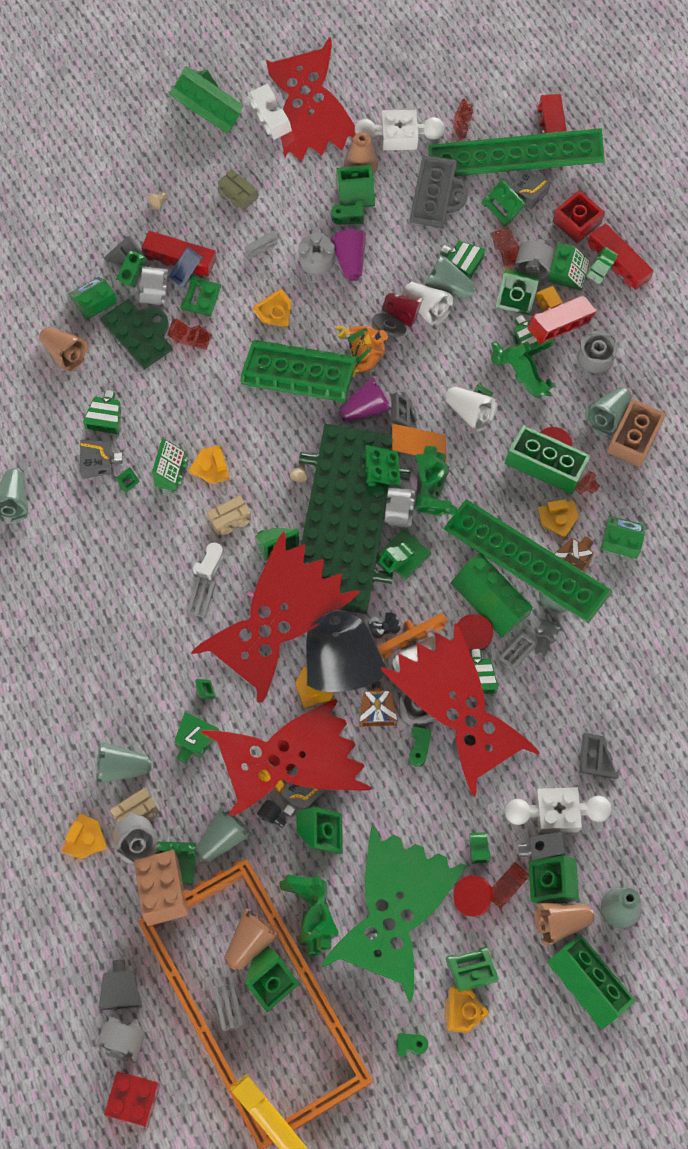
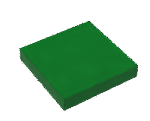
(420, 557)

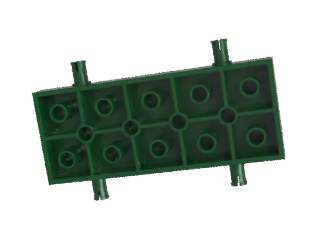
(346, 512)

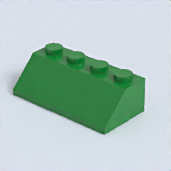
(206, 100)
(547, 459)
(491, 595)
(591, 981)

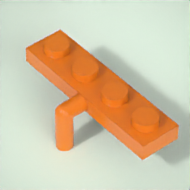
(412, 634)

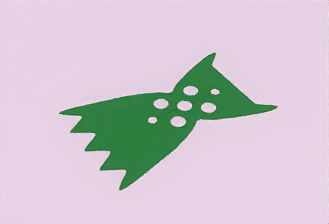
(424, 888)

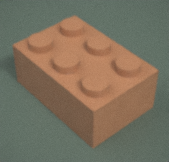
(636, 433)
(160, 888)

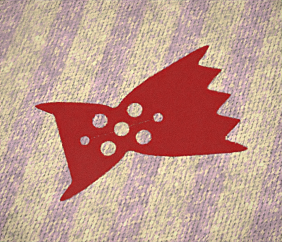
(329, 120)
(282, 581)
(429, 687)
(313, 733)

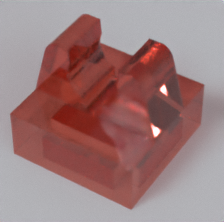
(587, 483)

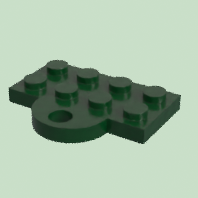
(139, 332)

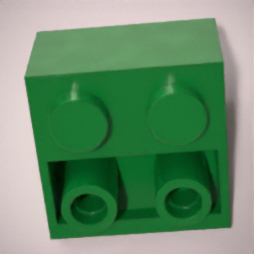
(355, 184)

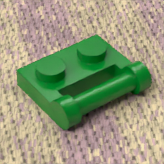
(508, 200)
(206, 299)
(472, 975)

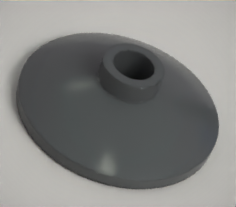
(389, 324)

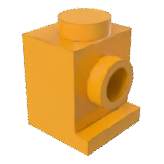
(548, 298)

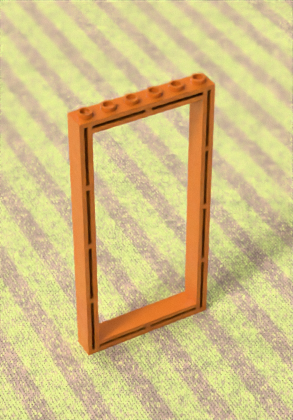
(206, 889)

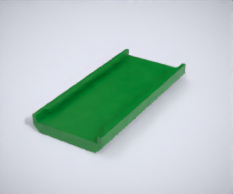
(298, 370)

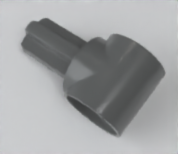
(547, 634)

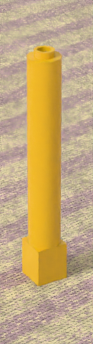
(265, 1114)

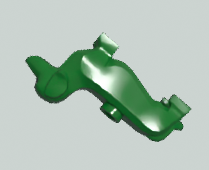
(524, 367)

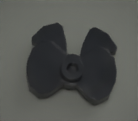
(391, 625)

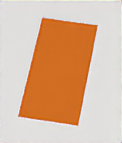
(414, 440)

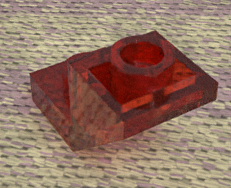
(462, 116)
(506, 243)
(193, 336)
(508, 884)

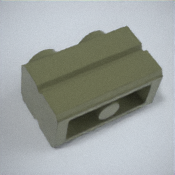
(237, 190)

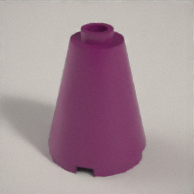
(350, 252)
(365, 402)

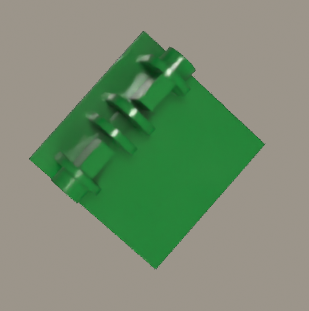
(382, 466)
(186, 856)

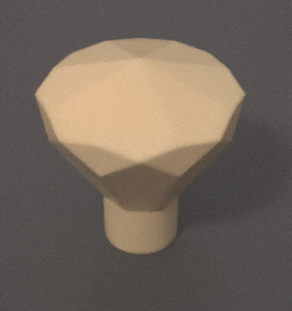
(156, 200)
(299, 474)

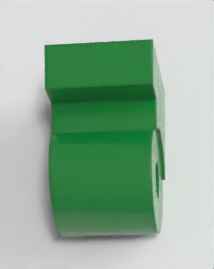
(479, 848)
(412, 1043)

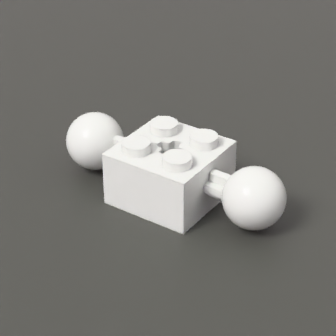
(400, 129)
(548, 819)

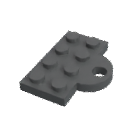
(436, 192)

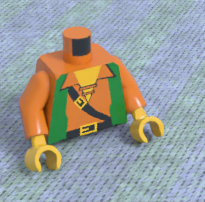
(365, 344)

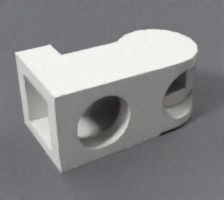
(210, 563)

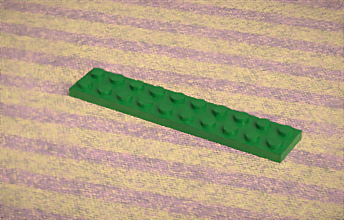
(523, 152)
(528, 561)

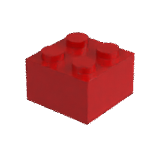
(578, 216)
(132, 1099)

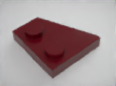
(402, 307)

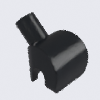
(270, 813)

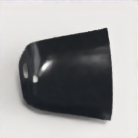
(344, 660)

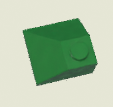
(267, 539)
(321, 829)
(269, 979)

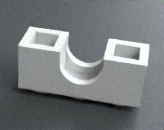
(275, 122)

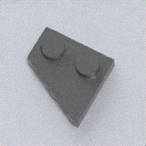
(120, 252)
(402, 411)
(596, 758)

